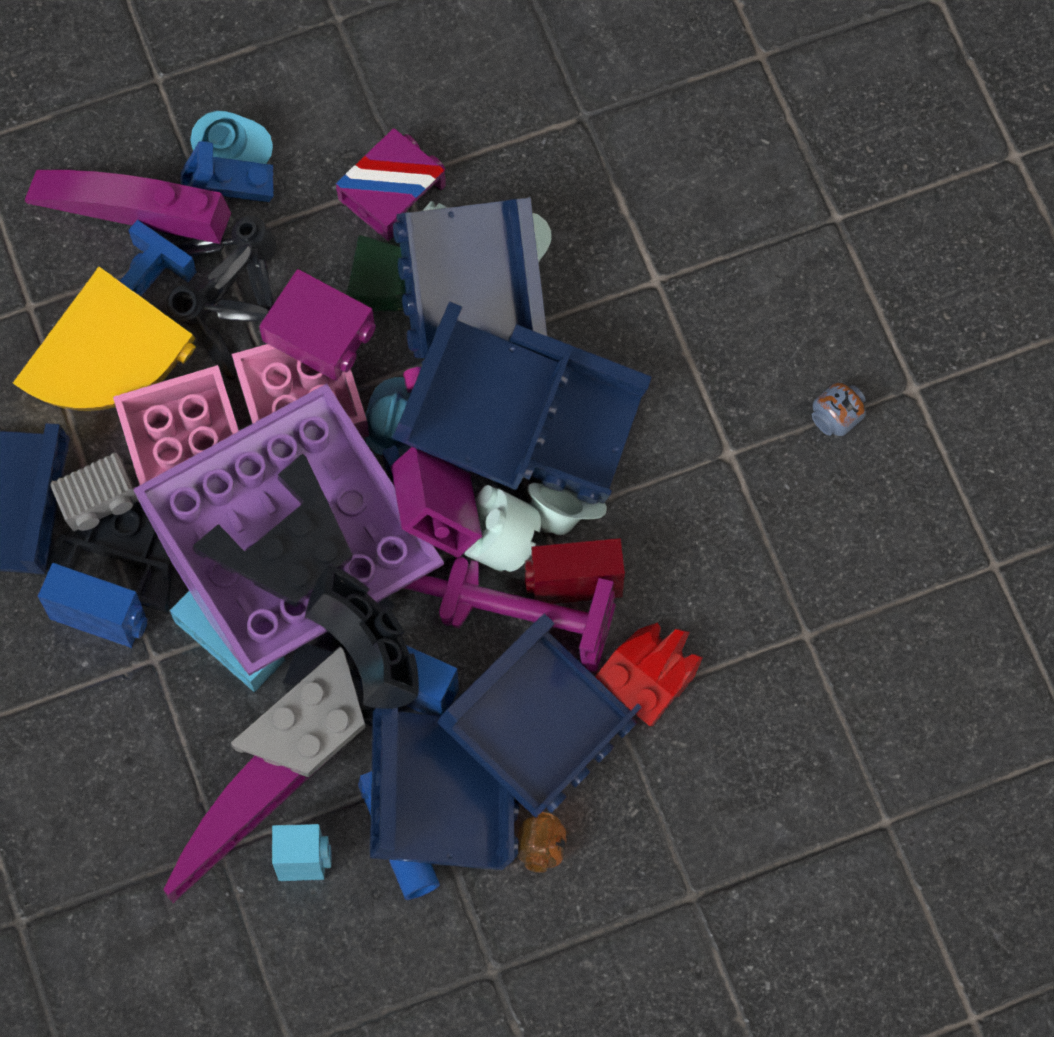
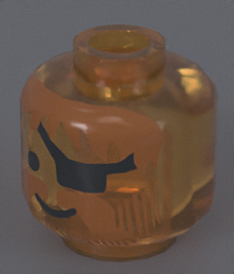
(541, 842)

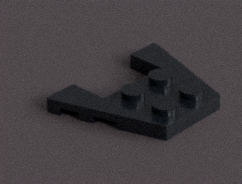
(127, 539)
(295, 550)

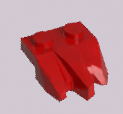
(649, 671)

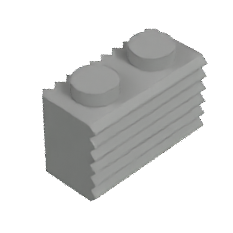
(95, 492)

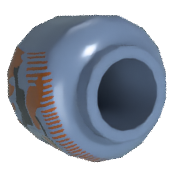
(839, 409)

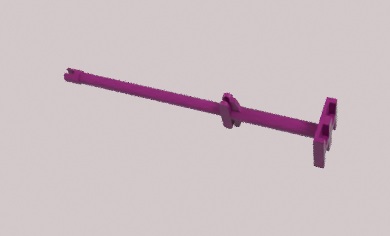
(463, 594)

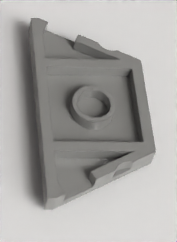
(308, 721)

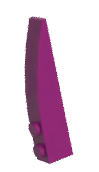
(130, 198)
(235, 813)

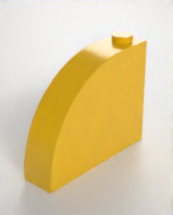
(104, 348)

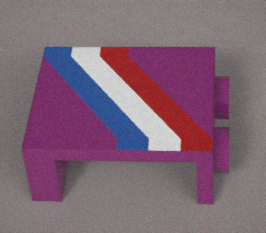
(389, 181)

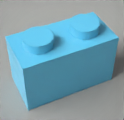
(300, 852)

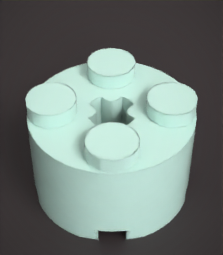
(506, 530)

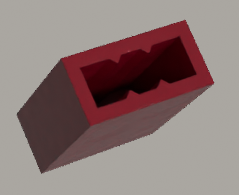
(572, 570)

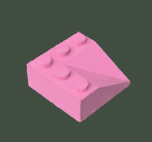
(276, 379)
(174, 420)

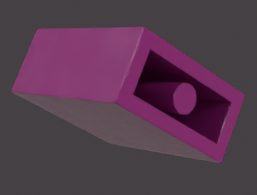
(317, 325)
(436, 501)

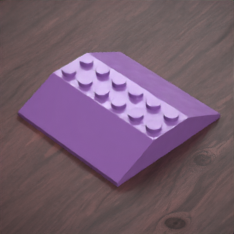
(241, 492)

